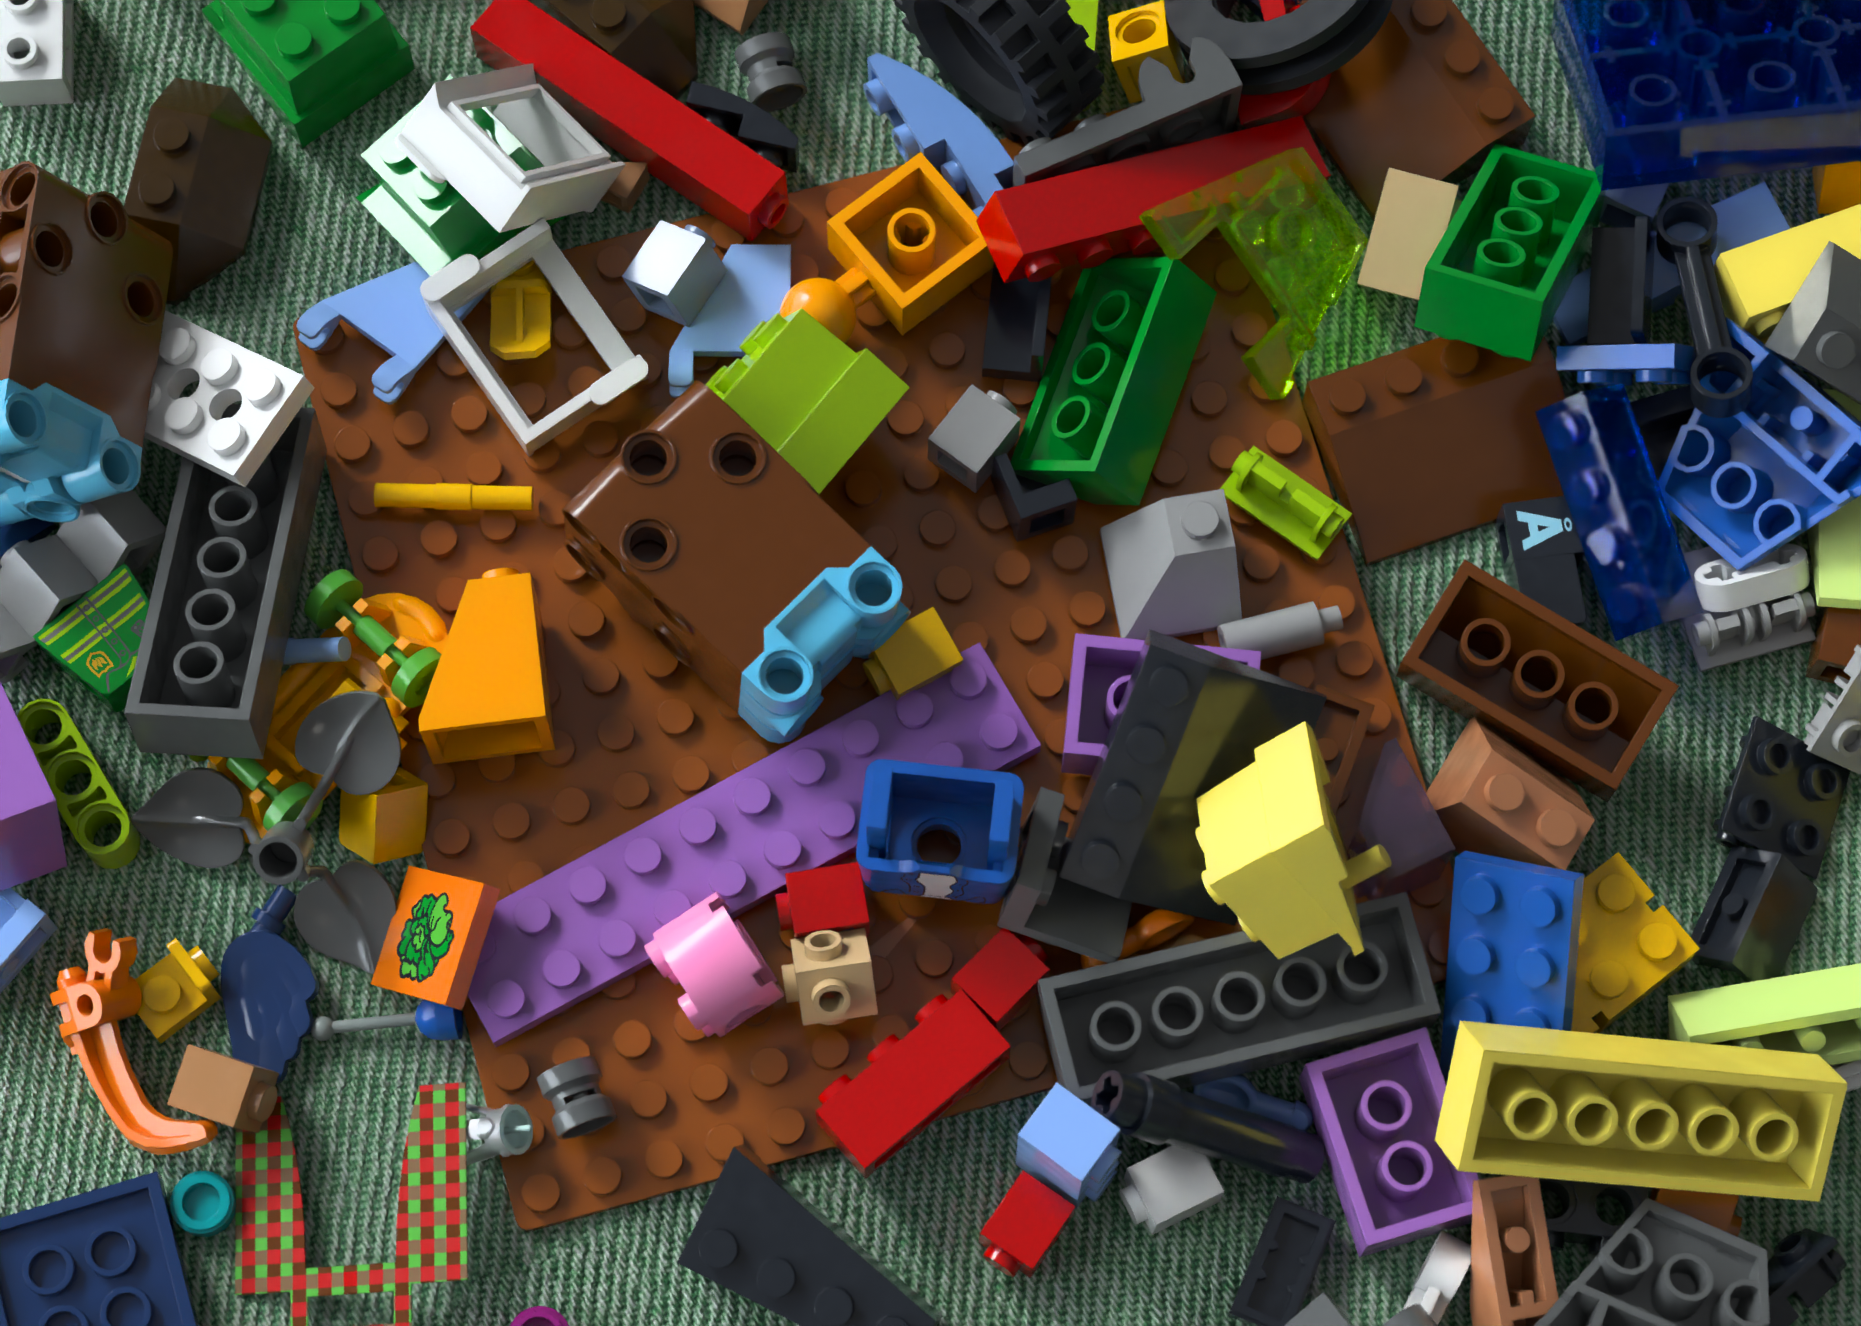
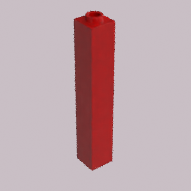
(636, 117)

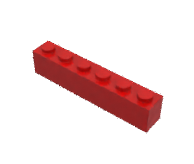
(1097, 209)

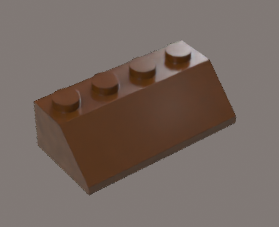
(1536, 680)

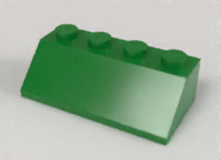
(1114, 378)

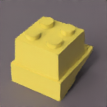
(1279, 849)

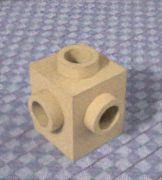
(831, 977)

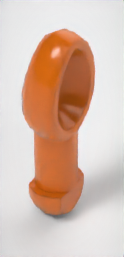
(1148, 933)

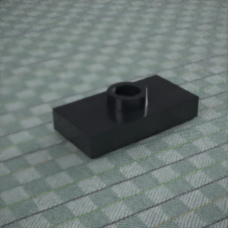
(1282, 1265)

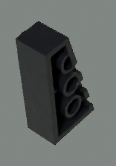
(790, 1257)

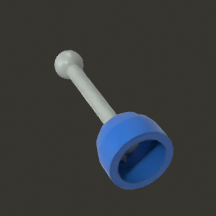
(432, 1019)

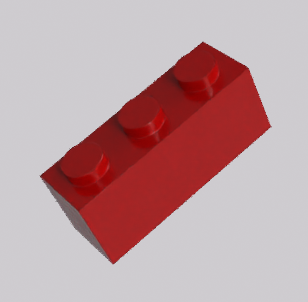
(911, 1081)

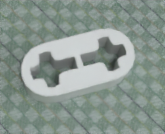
(1775, 576)

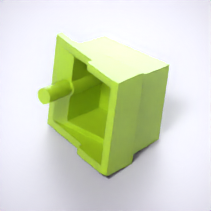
(808, 393)

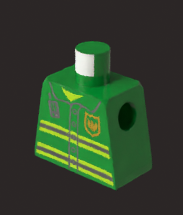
(100, 637)

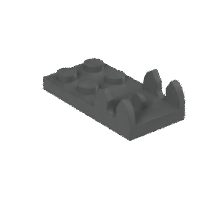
(1165, 119)

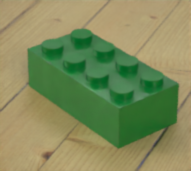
(1510, 252)

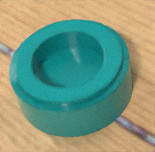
(203, 1203)

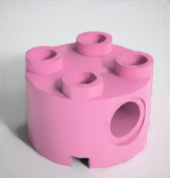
(715, 965)

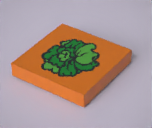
(435, 937)

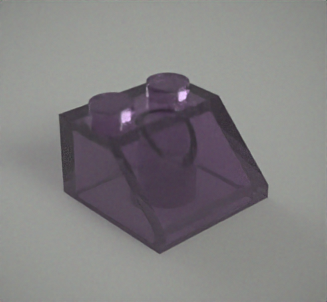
(1404, 823)

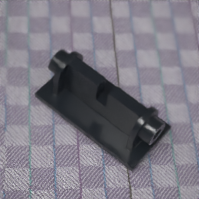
(1803, 1266)

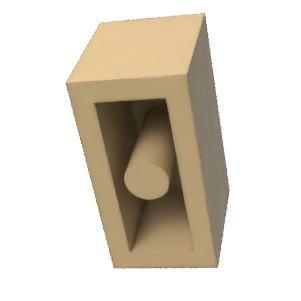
(1406, 232)

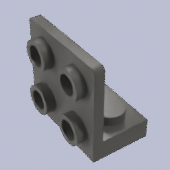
(1051, 906)

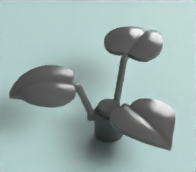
(200, 823)

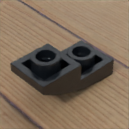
(747, 122)

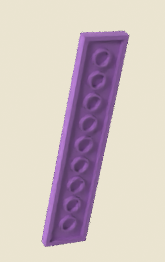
(736, 838)

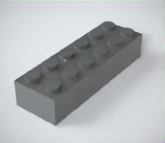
(226, 601)
(1236, 1006)

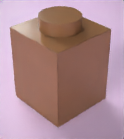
(224, 1089)

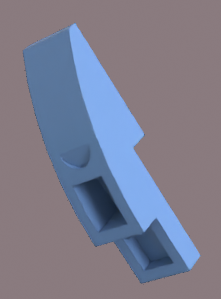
(940, 127)

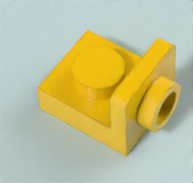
(176, 990)

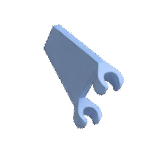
(744, 297)
(391, 316)

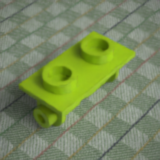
(1284, 502)

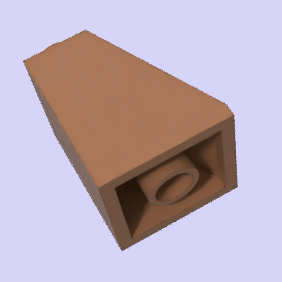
(1507, 802)

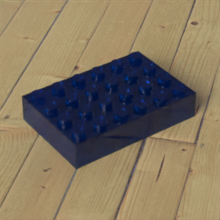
(1711, 85)

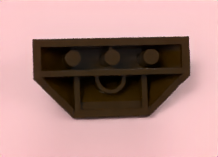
(644, 35)
(199, 179)

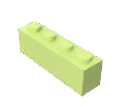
(1786, 1013)

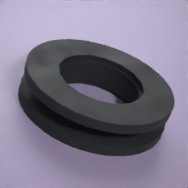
(1284, 50)

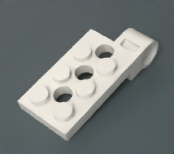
(226, 374)

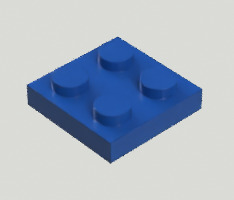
(1618, 363)

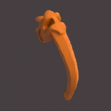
(90, 1013)

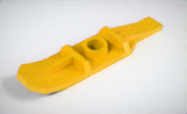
(521, 314)

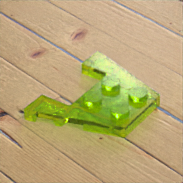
(1289, 238)

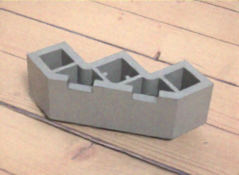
(56, 571)

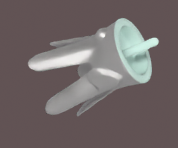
(502, 1129)

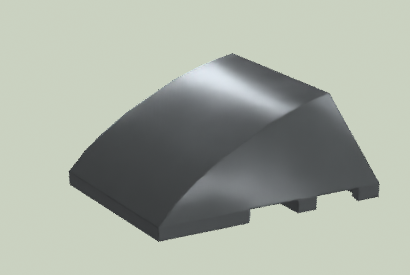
(1668, 1273)

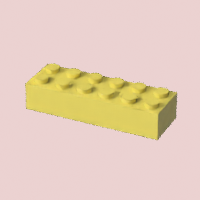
(1639, 1111)

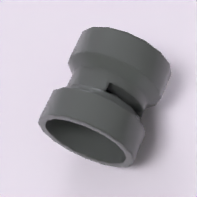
(769, 67)
(576, 1097)

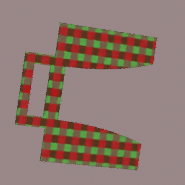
(429, 1214)

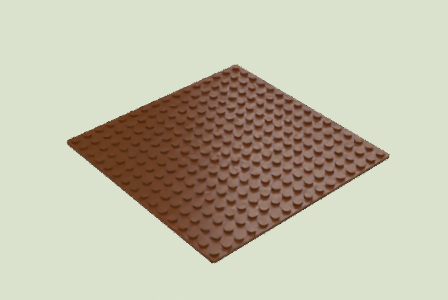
(650, 733)

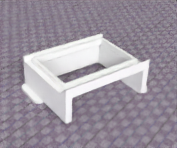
(456, 149)
(470, 277)

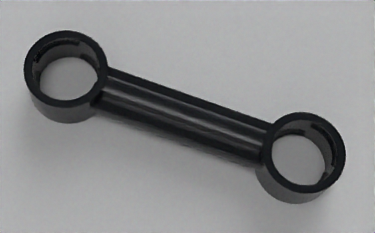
(1704, 307)

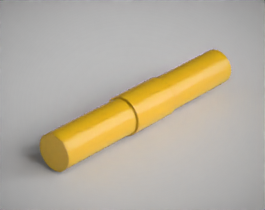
(454, 496)

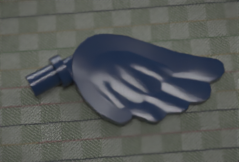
(268, 989)

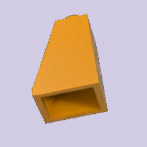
(491, 675)

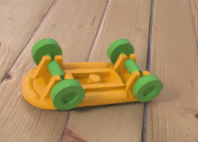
(392, 653)

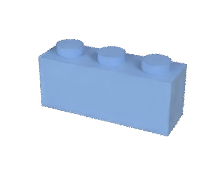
(1069, 1147)

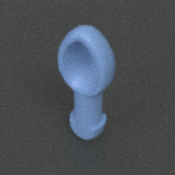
(1241, 1093)

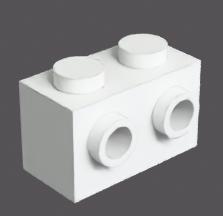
(36, 52)

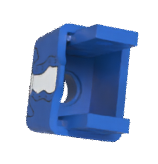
(914, 798)

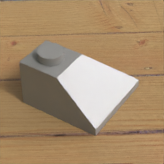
(1173, 566)

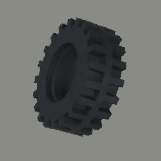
(1009, 60)

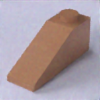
(1510, 1253)

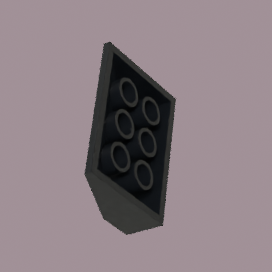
(1176, 735)

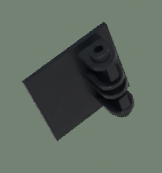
(1781, 798)

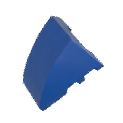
(1769, 469)

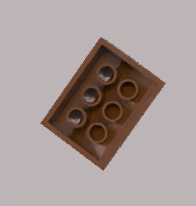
(1417, 102)
(1433, 441)

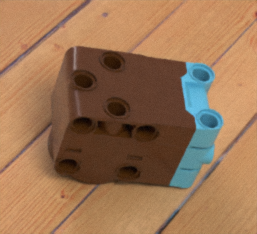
(75, 344)
(734, 562)

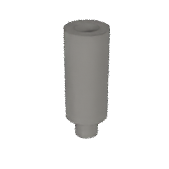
(1281, 630)

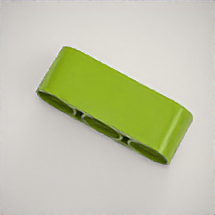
(94, 806)

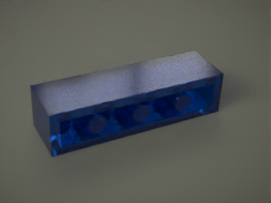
(1619, 511)

